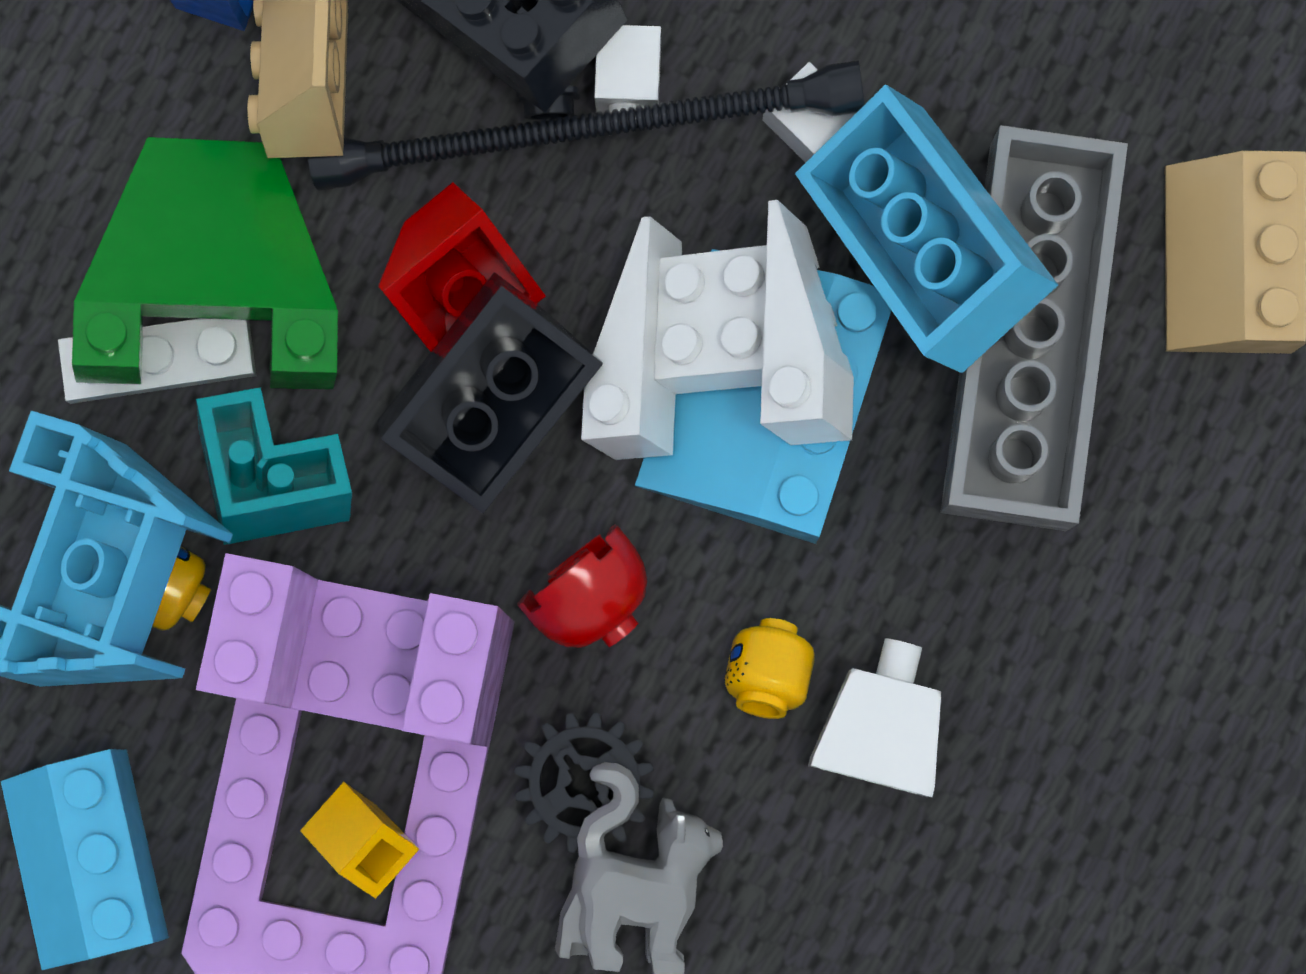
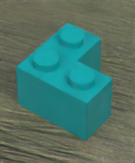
(264, 486)

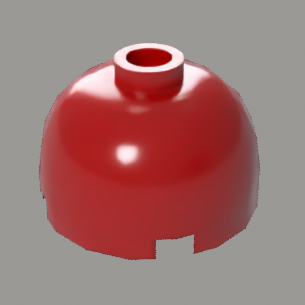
(590, 594)

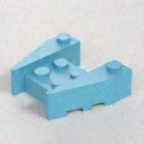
(95, 560)

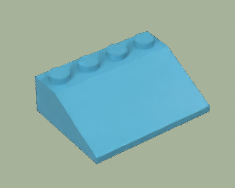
(745, 470)

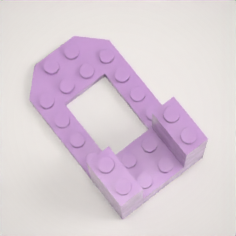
(361, 657)

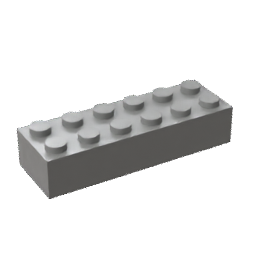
(1032, 394)

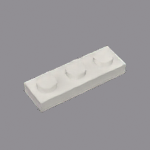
(174, 358)

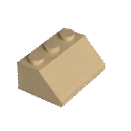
(299, 77)
(1236, 253)

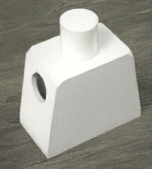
(884, 725)

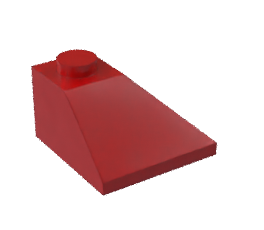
(444, 262)

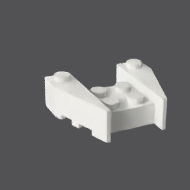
(713, 327)

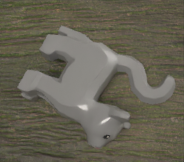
(630, 890)

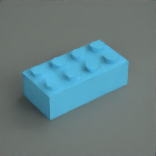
(925, 230)

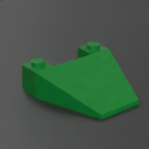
(209, 238)

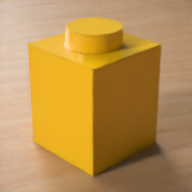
(359, 840)

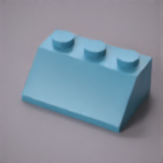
(84, 858)

